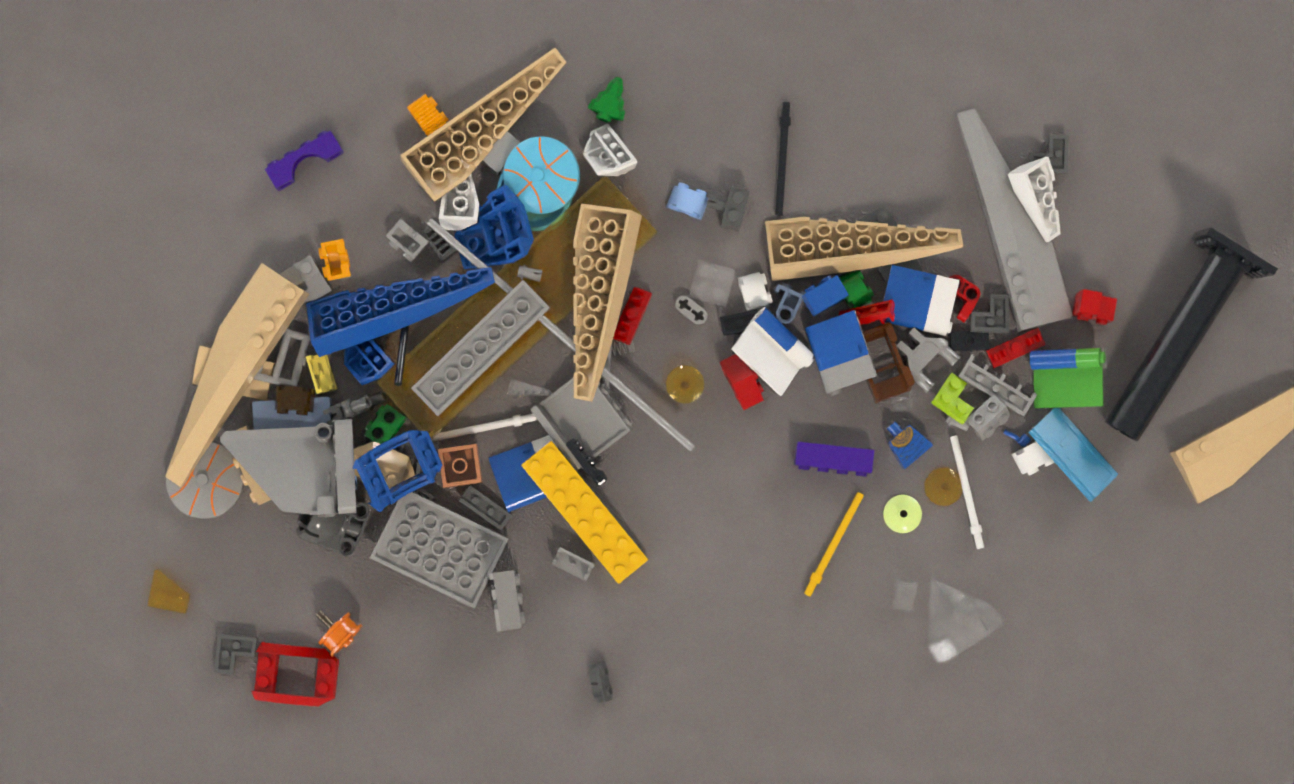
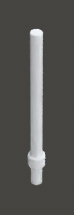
(517, 420)
(975, 528)

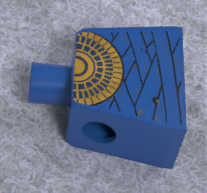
(907, 444)

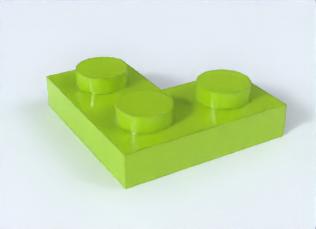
(948, 399)

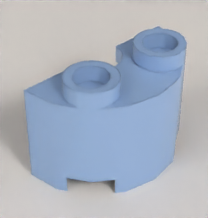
(688, 201)

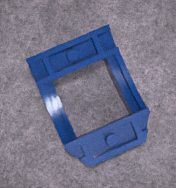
(373, 478)

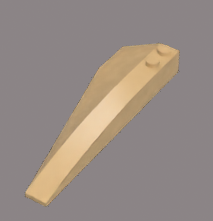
(825, 247)
(1233, 448)

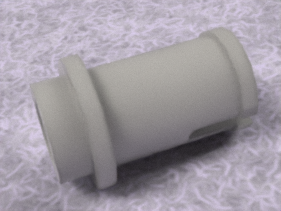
(529, 273)
(951, 421)

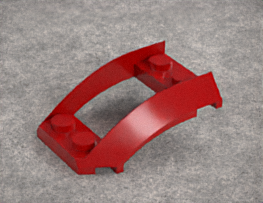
(268, 668)

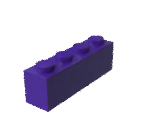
(834, 457)

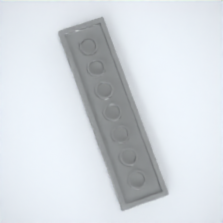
(480, 348)

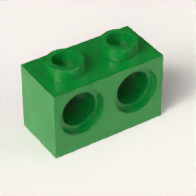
(389, 429)

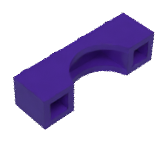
(283, 171)

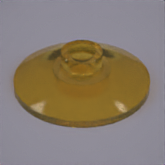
(687, 374)
(936, 493)

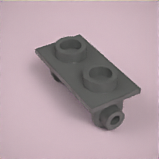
(599, 673)

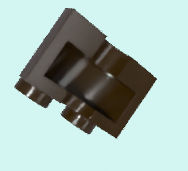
(294, 399)

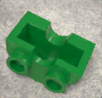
(858, 293)

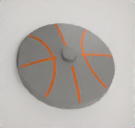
(211, 486)

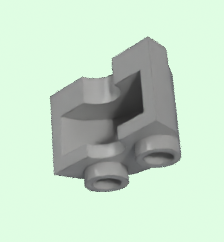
(406, 239)

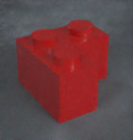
(1094, 306)
(742, 381)

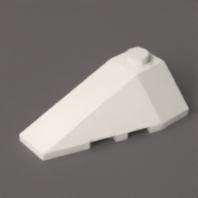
(459, 206)

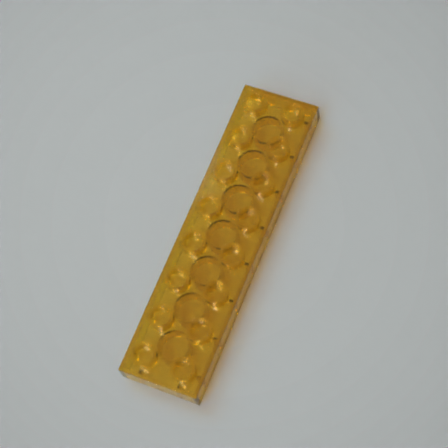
(549, 252)

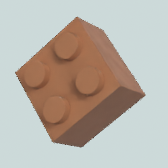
(460, 466)

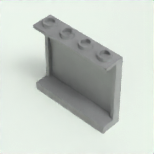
(592, 423)

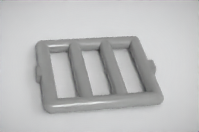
(300, 361)

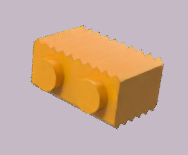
(427, 115)

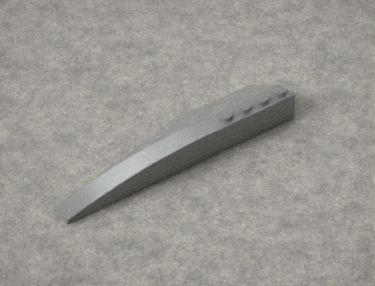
(1023, 256)

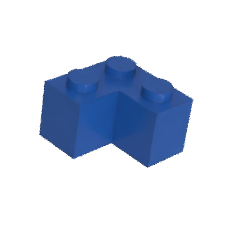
(824, 296)

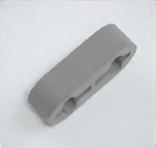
(694, 307)

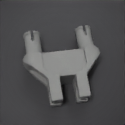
(922, 355)

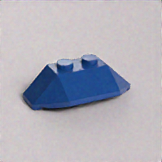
(367, 361)

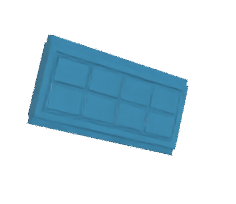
(1073, 453)

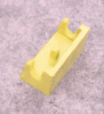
(321, 374)

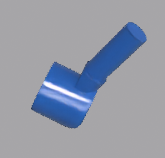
(1023, 441)

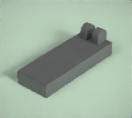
(485, 507)

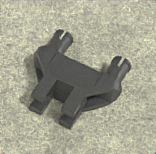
(356, 406)

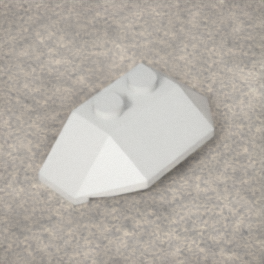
(608, 153)

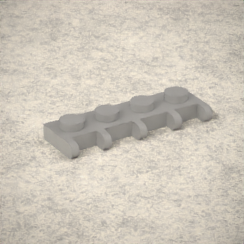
(992, 385)

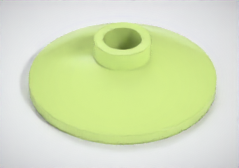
(892, 513)

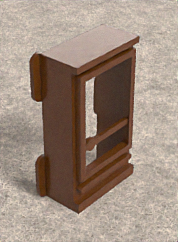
(898, 384)

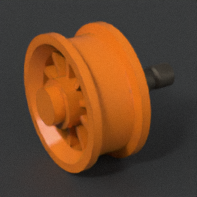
(339, 633)

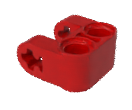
(969, 304)

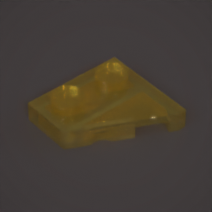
(167, 594)

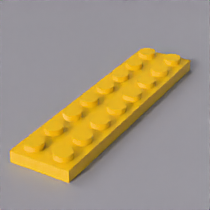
(584, 512)

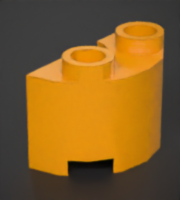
(336, 259)

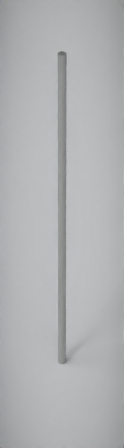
(566, 339)

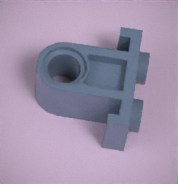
(790, 302)

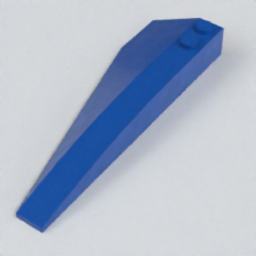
(363, 315)

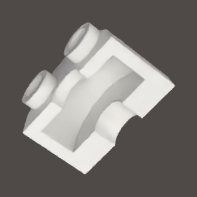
(754, 291)
(1030, 458)

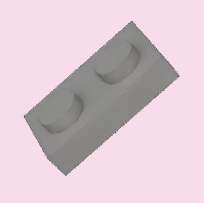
(988, 417)

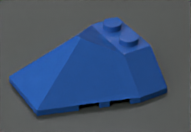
(500, 233)

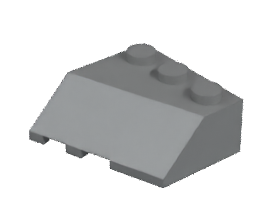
(507, 600)

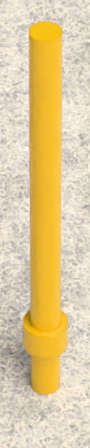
(816, 578)

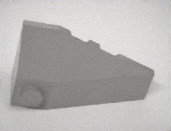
(309, 278)

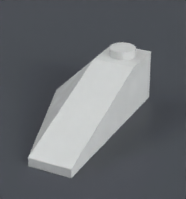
(1034, 190)

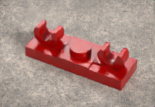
(873, 312)
(632, 315)
(1015, 348)

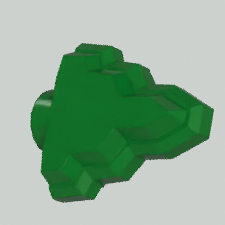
(609, 102)

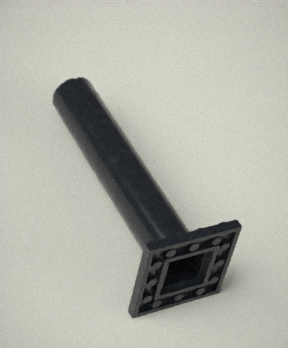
(1185, 330)

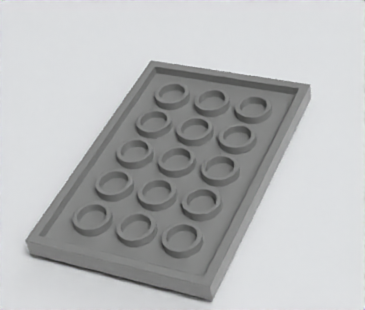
(439, 548)

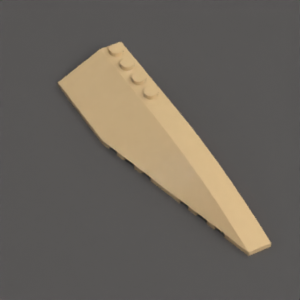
(235, 358)

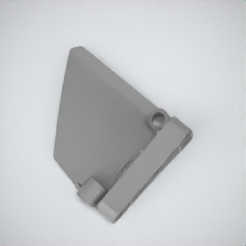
(299, 466)

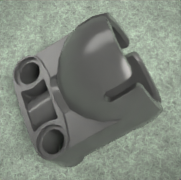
(333, 531)

